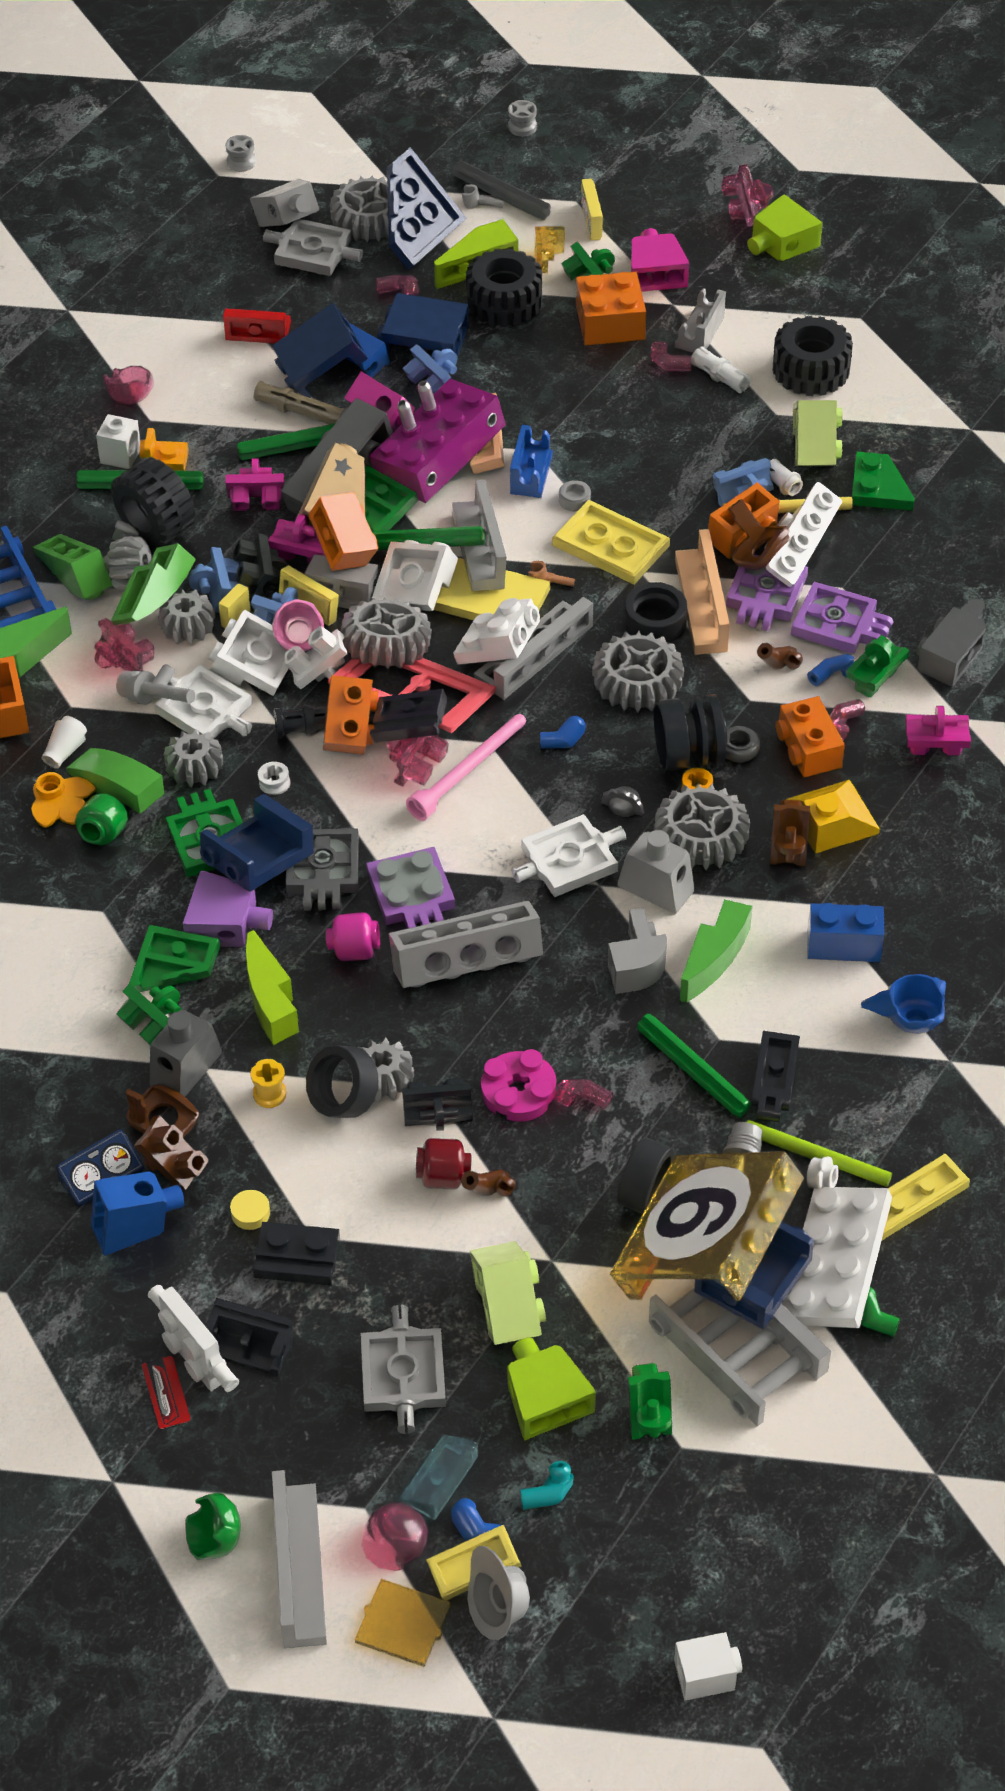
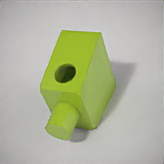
(785, 230)
(546, 1388)

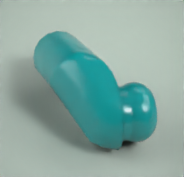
(553, 1489)

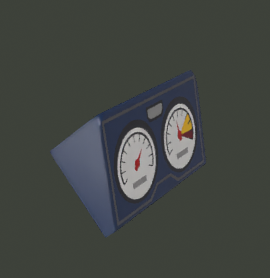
(104, 1159)

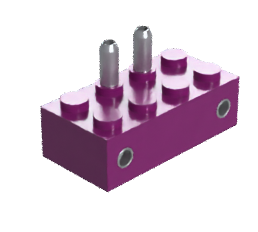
(438, 436)

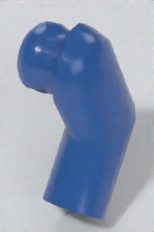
(566, 736)

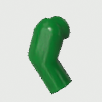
(876, 1319)

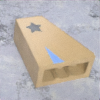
(339, 473)

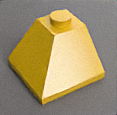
(836, 816)

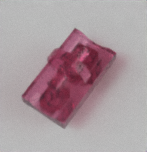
(751, 194)
(119, 650)
(410, 756)

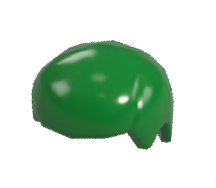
(213, 1528)

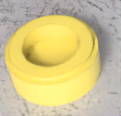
(250, 1209)

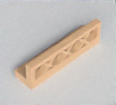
(704, 596)

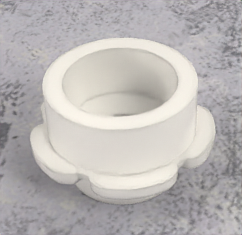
(822, 1173)

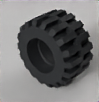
(504, 287)
(812, 355)
(153, 501)

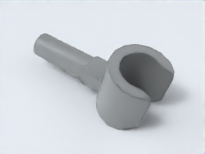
(472, 198)

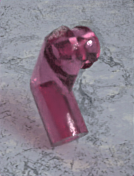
(398, 282)
(846, 711)

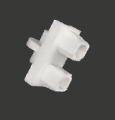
(318, 662)

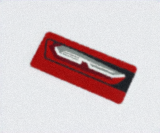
(166, 1392)

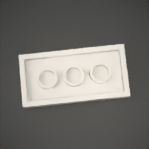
(847, 1240)

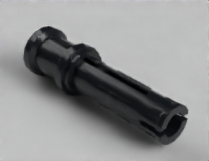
(302, 720)

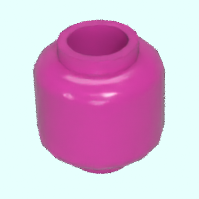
(353, 936)

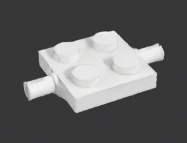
(214, 708)
(569, 855)
(192, 1340)

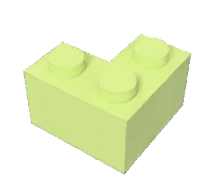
(816, 432)
(505, 1282)

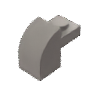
(637, 961)

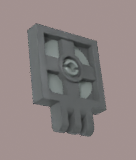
(328, 870)

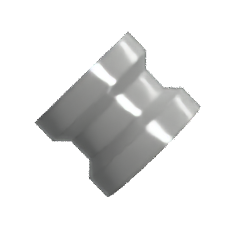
(522, 118)
(240, 153)

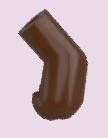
(780, 656)
(489, 1182)

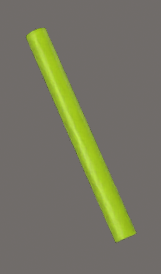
(812, 1151)

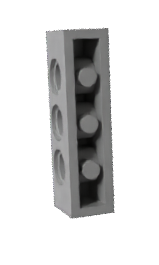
(448, 938)

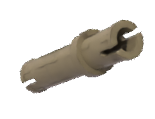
(287, 401)

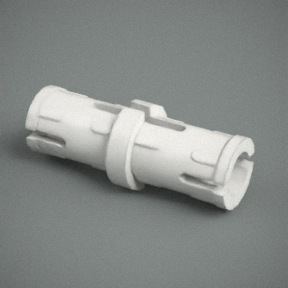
(720, 369)

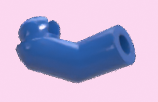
(829, 667)
(468, 1519)

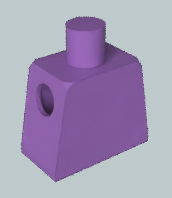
(224, 911)

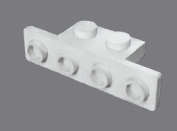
(806, 530)

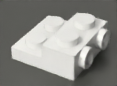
(415, 573)
(499, 634)
(250, 654)

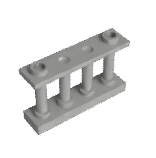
(804, 1348)

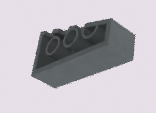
(359, 427)

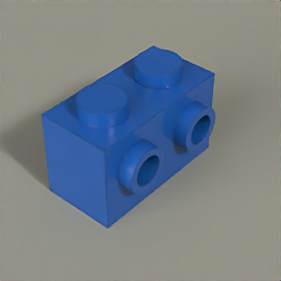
(845, 932)

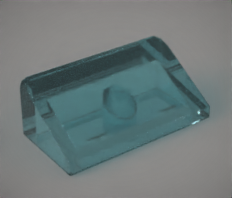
(440, 1475)

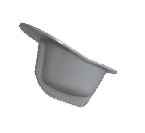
(495, 1594)

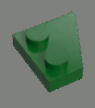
(173, 958)

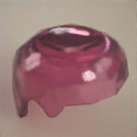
(129, 384)
(394, 1536)

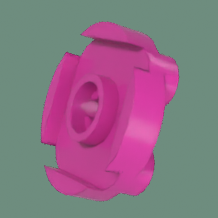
(515, 1067)

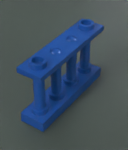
(14, 551)

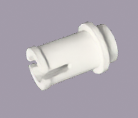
(789, 482)

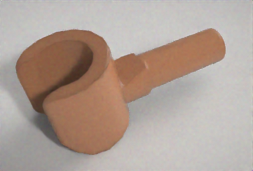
(539, 571)

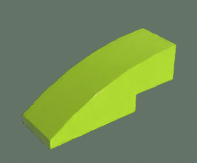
(270, 991)

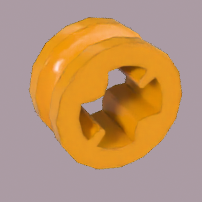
(697, 775)

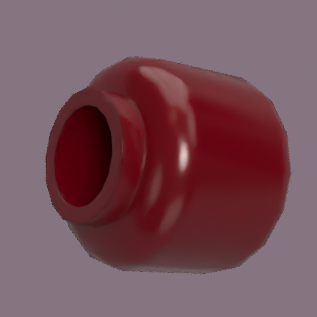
(442, 1163)

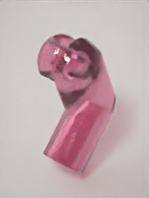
(667, 361)
(583, 1088)

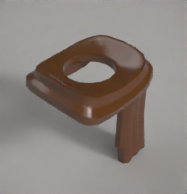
(756, 536)
(156, 1096)

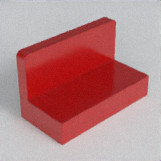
(255, 325)

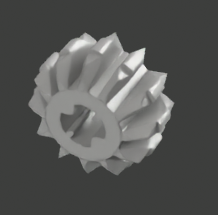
(124, 557)
(186, 617)
(193, 758)
(393, 1067)

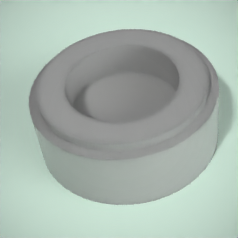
(574, 495)

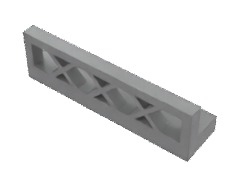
(484, 562)
(550, 638)
(298, 1563)

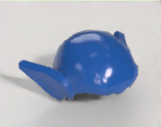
(911, 1003)

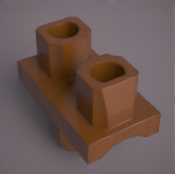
(789, 833)
(170, 1153)

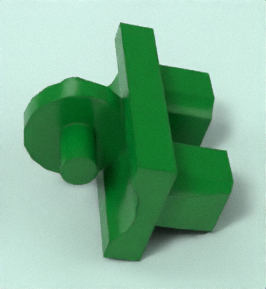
(581, 262)
(876, 665)
(138, 1007)
(649, 1401)

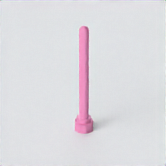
(424, 802)

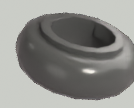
(744, 735)

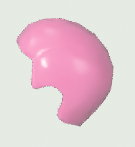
(295, 623)

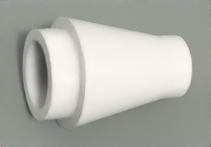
(64, 740)

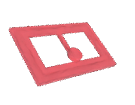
(477, 691)

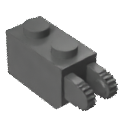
(953, 643)

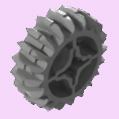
(362, 208)
(386, 632)
(639, 663)
(704, 824)

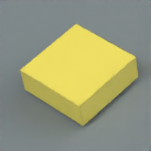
(233, 604)

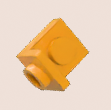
(171, 453)

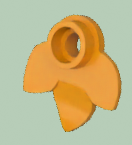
(59, 798)

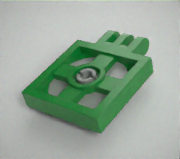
(194, 819)

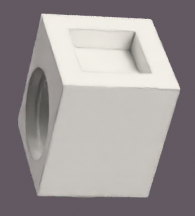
(118, 441)

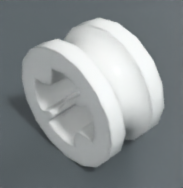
(277, 786)

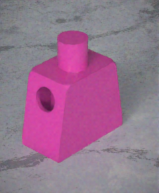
(659, 261)
(377, 395)

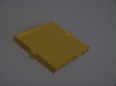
(402, 1622)

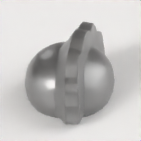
(623, 801)

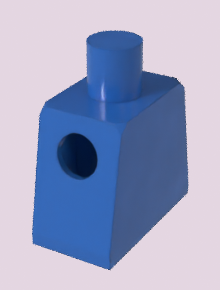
(131, 1209)

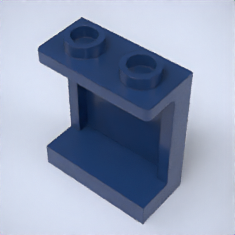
(424, 322)
(317, 348)
(259, 846)
(772, 1281)

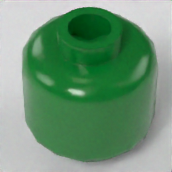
(101, 819)

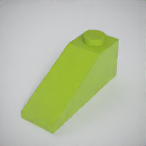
(453, 264)

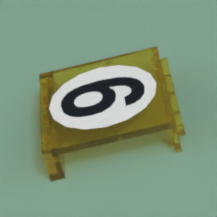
(709, 1221)

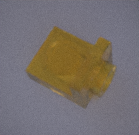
(547, 242)

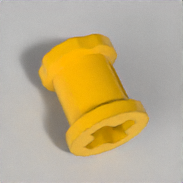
(268, 1088)

